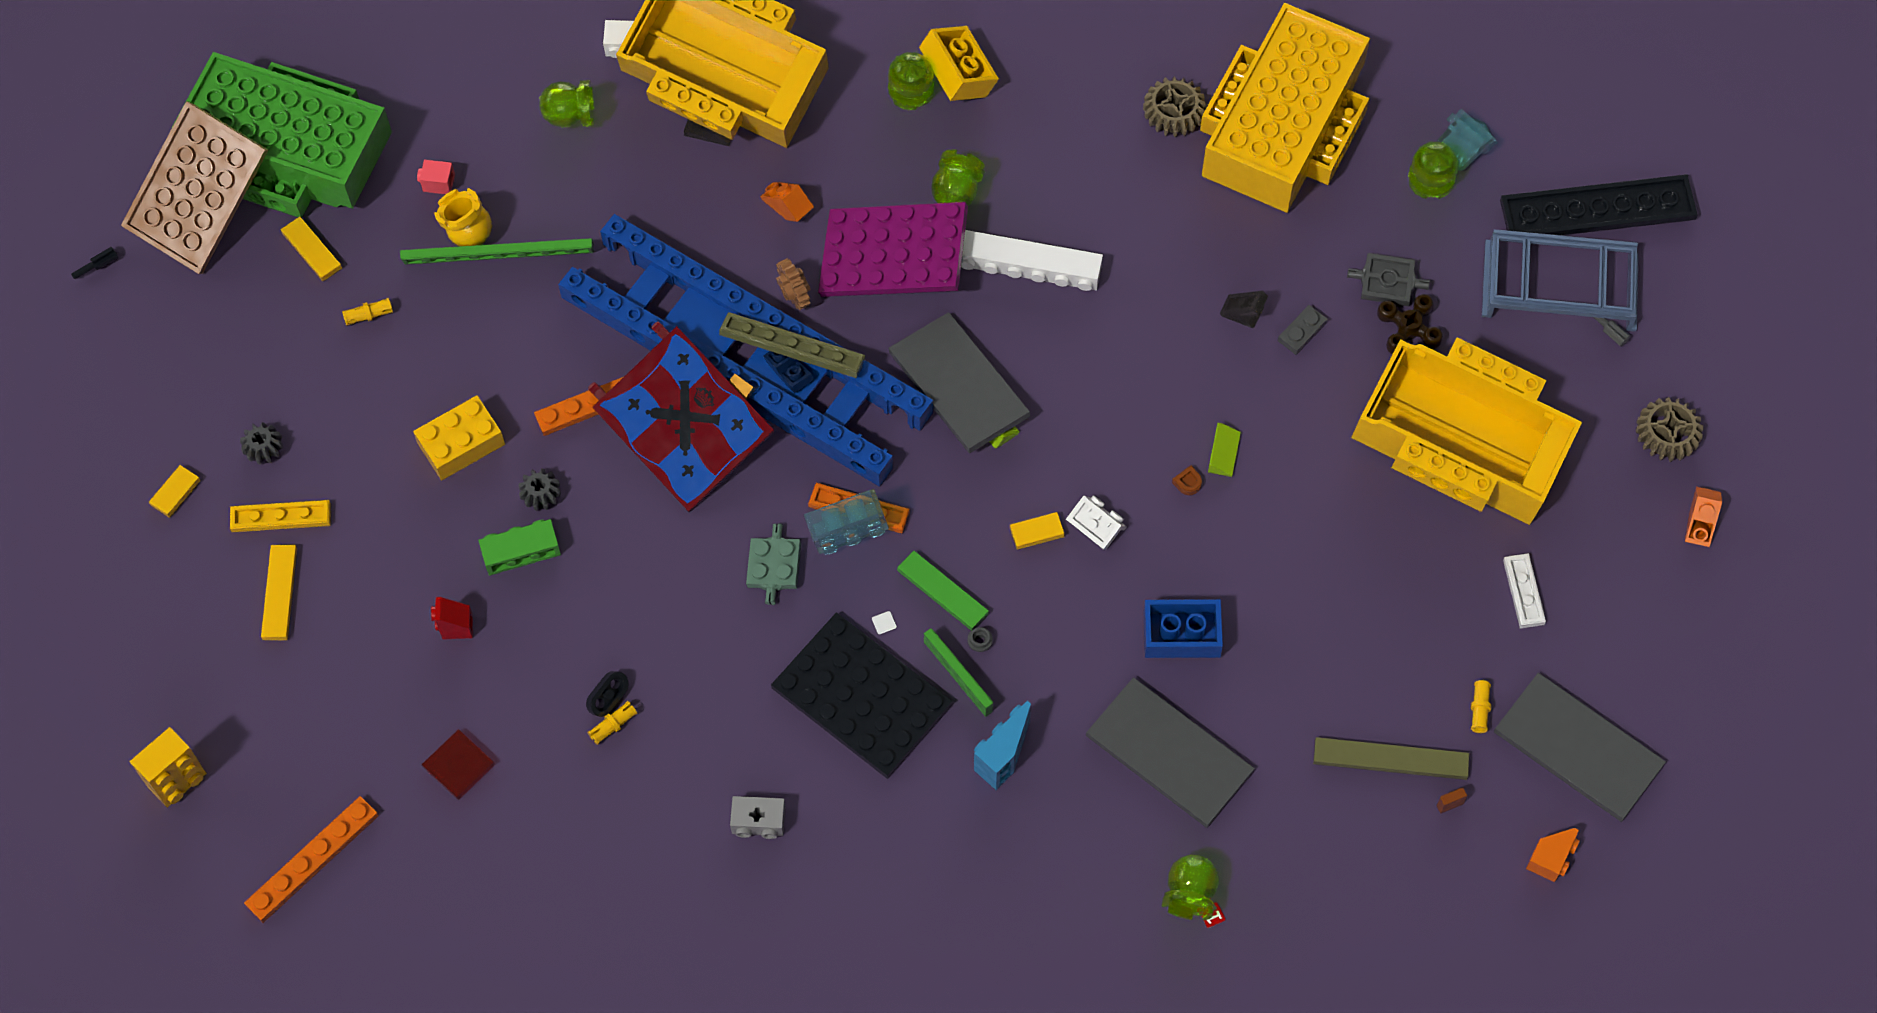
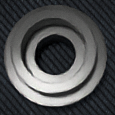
(980, 633)

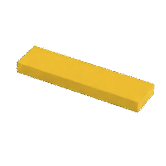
(280, 516)
(279, 592)

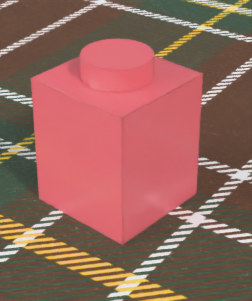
(436, 176)

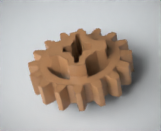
(793, 284)

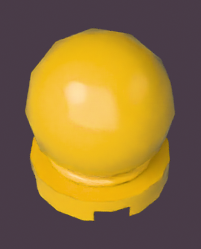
(464, 218)

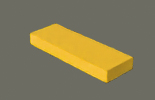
(311, 248)

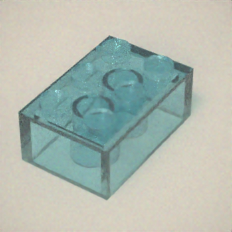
(846, 522)

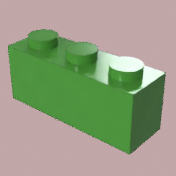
(519, 546)

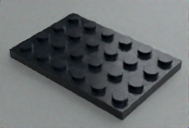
(861, 695)

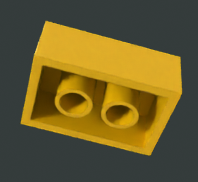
(958, 63)
(459, 437)
(168, 767)

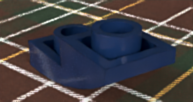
(789, 370)

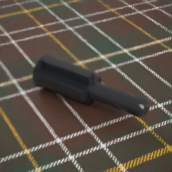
(96, 262)

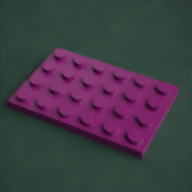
(893, 249)

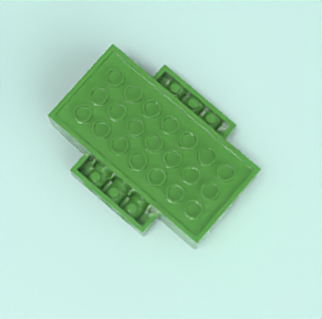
(314, 129)

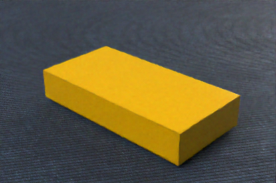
(174, 491)
(1036, 530)

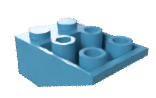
(998, 756)

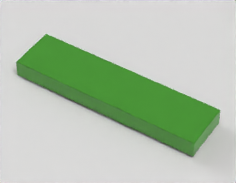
(943, 590)
(958, 672)

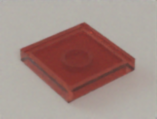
(458, 764)

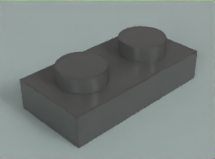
(1302, 329)

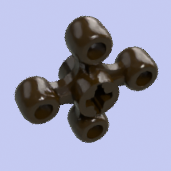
(1422, 306)

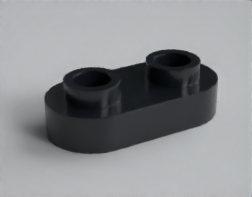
(607, 695)

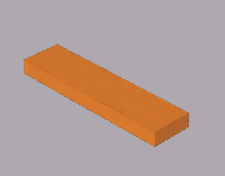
(825, 495)

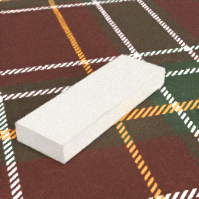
(1524, 591)

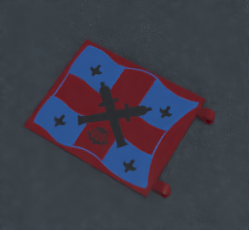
(682, 417)

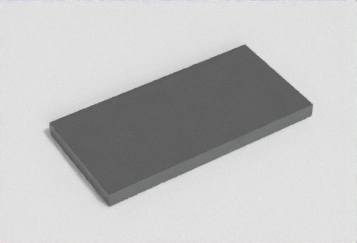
(960, 381)
(1579, 747)
(1170, 752)

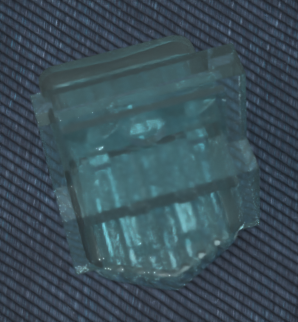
(1467, 138)

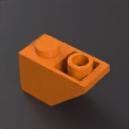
(787, 200)
(1703, 516)
(1551, 854)

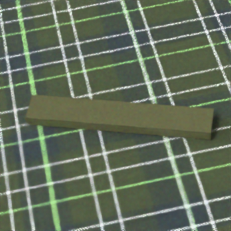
(792, 345)
(1391, 758)

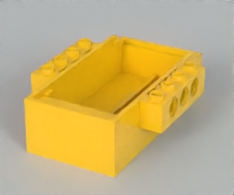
(725, 64)
(1286, 109)
(1468, 427)

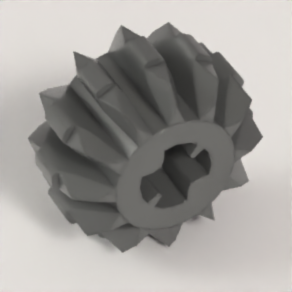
(257, 435)
(533, 483)

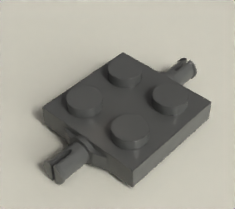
(1388, 279)

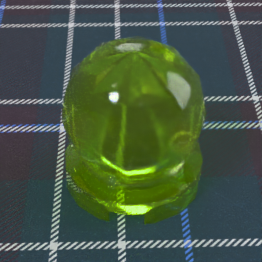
(910, 80)
(566, 104)
(1433, 170)
(957, 178)
(1191, 885)

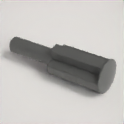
(1614, 331)

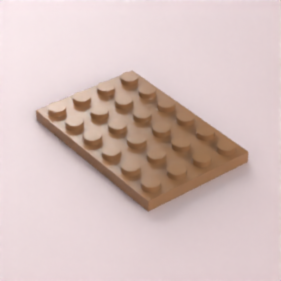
(194, 187)

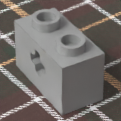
(747, 808)

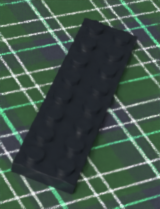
(1600, 206)

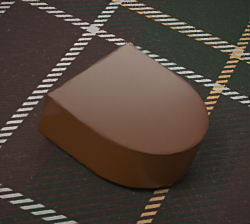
(1188, 481)

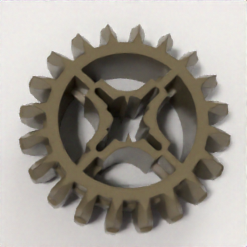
(1170, 116)
(1678, 419)

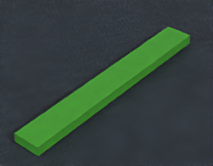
(497, 251)

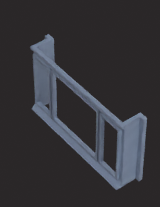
(1491, 300)

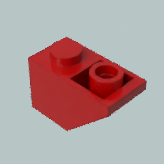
(452, 619)

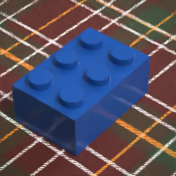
(1182, 628)

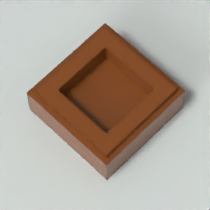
(1451, 800)

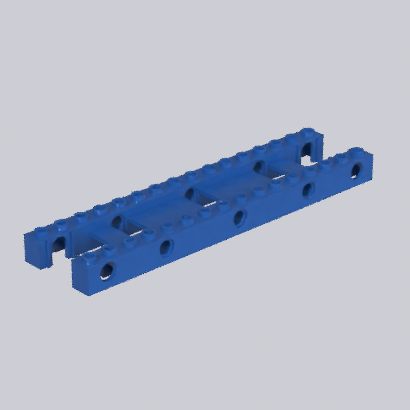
(700, 317)

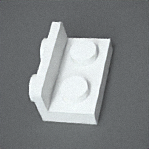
(1096, 521)

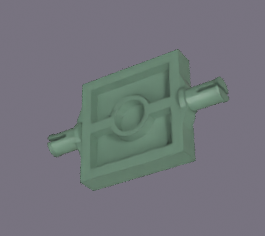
(773, 563)

